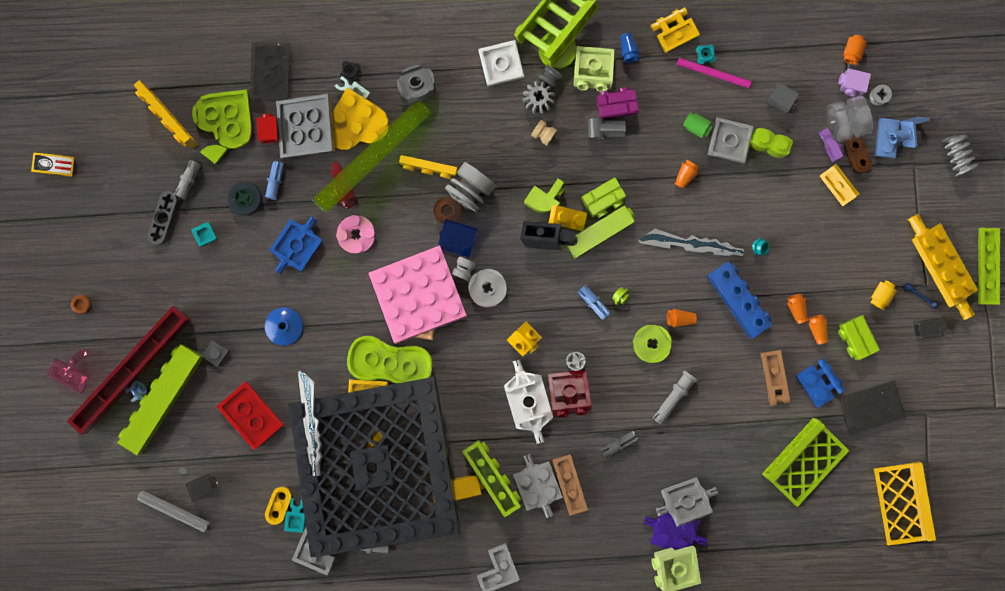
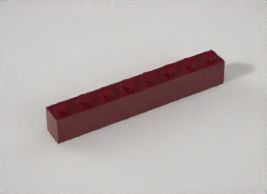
(129, 370)

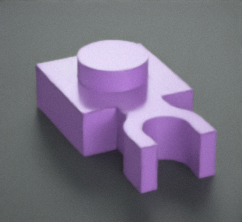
(832, 147)

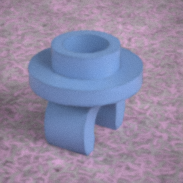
(138, 390)

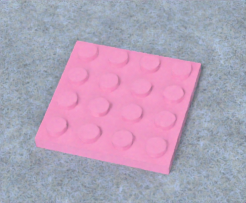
(417, 295)

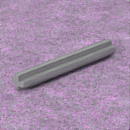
(173, 511)

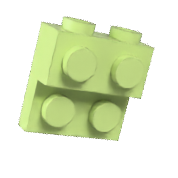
(593, 68)
(676, 568)

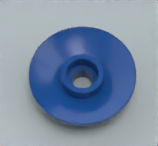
(293, 328)

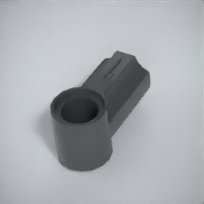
(601, 129)

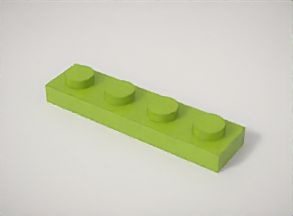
(989, 266)

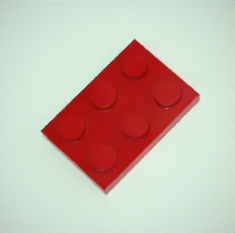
(250, 415)

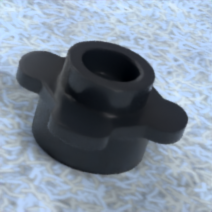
(350, 66)

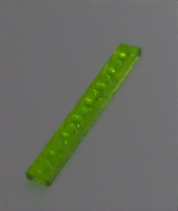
(371, 156)

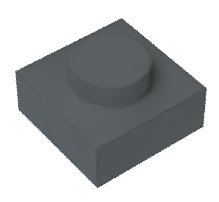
(215, 353)

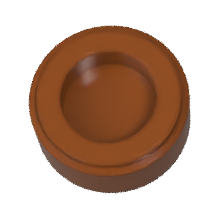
(81, 304)

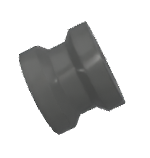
(550, 76)

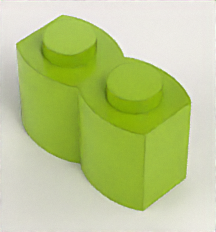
(774, 145)

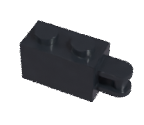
(546, 236)

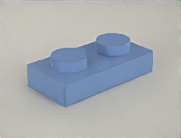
(883, 146)

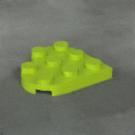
(225, 116)

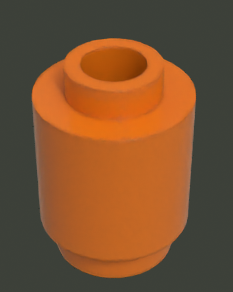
(854, 49)

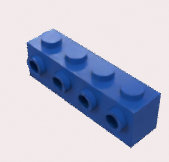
(739, 300)

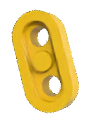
(278, 504)

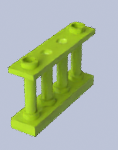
(563, 37)

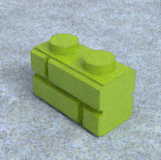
(603, 198)
(858, 337)

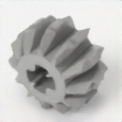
(544, 95)

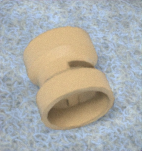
(545, 133)

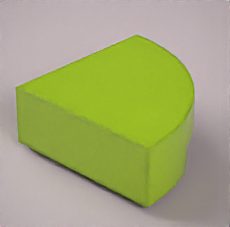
(214, 152)

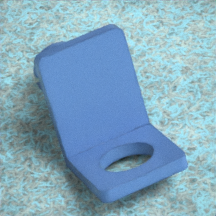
(908, 132)

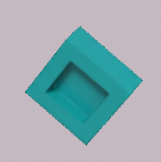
(204, 234)

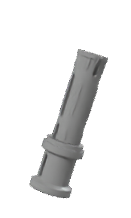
(679, 390)

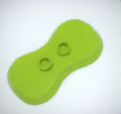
(374, 359)

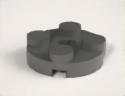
(420, 92)

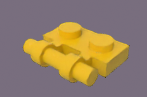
(677, 35)

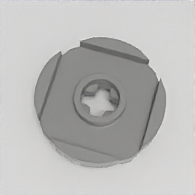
(482, 278)

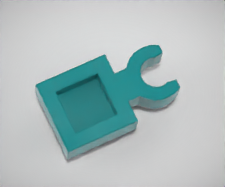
(295, 519)

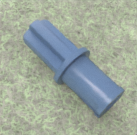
(274, 180)
(593, 302)

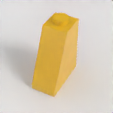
(467, 486)

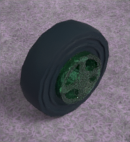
(241, 192)

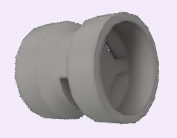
(461, 272)

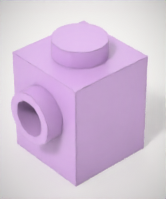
(854, 82)

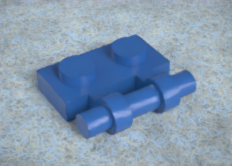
(814, 384)

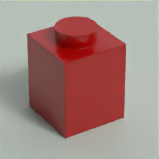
(267, 129)

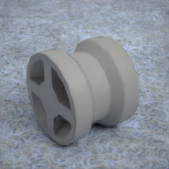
(877, 98)
(577, 361)

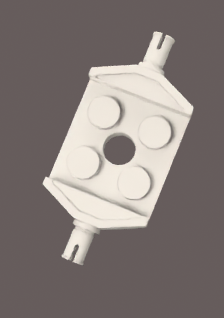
(532, 417)

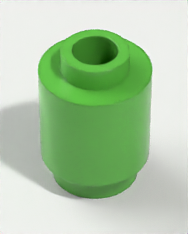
(697, 125)

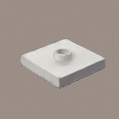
(501, 63)

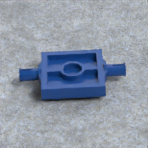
(296, 245)

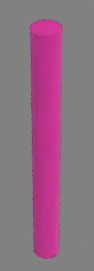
(714, 73)

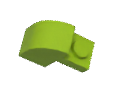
(543, 202)

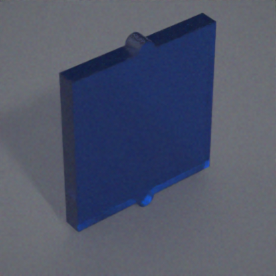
(457, 238)

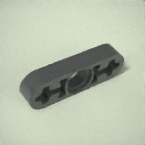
(164, 233)

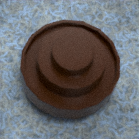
(447, 209)

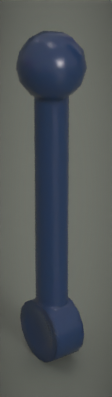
(908, 286)

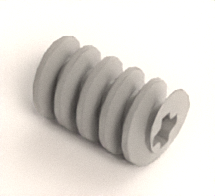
(960, 153)

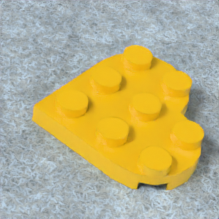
(357, 120)

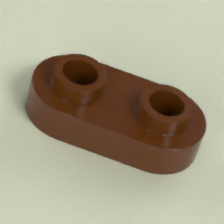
(855, 155)

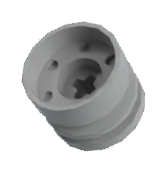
(470, 187)

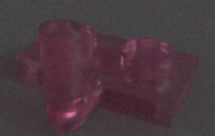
(68, 374)

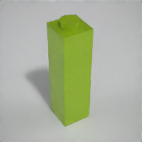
(602, 231)

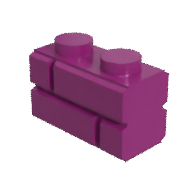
(617, 104)

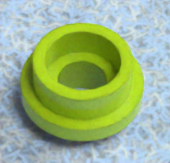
(621, 296)

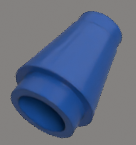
(629, 49)

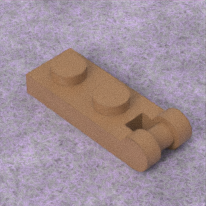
(775, 377)

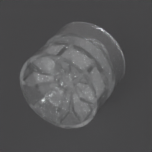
(849, 119)

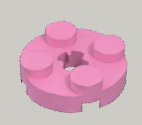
(366, 232)

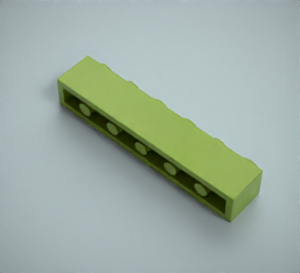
(160, 399)

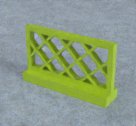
(796, 449)

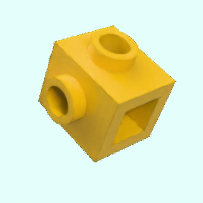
(524, 339)

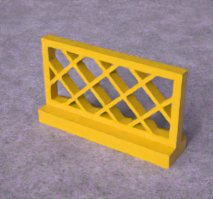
(920, 496)

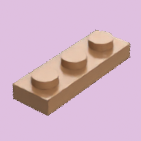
(569, 484)

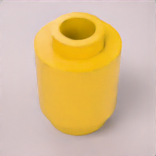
(883, 294)

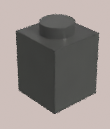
(783, 98)

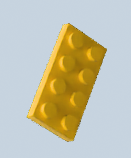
(161, 111)

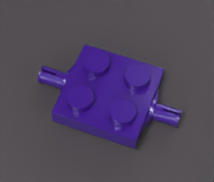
(668, 535)

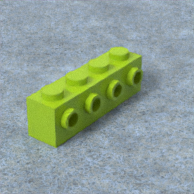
(491, 478)

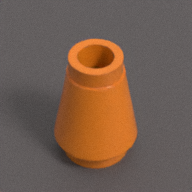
(686, 174)
(798, 308)
(680, 318)
(819, 328)

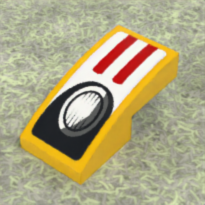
(52, 164)

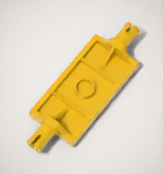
(944, 265)

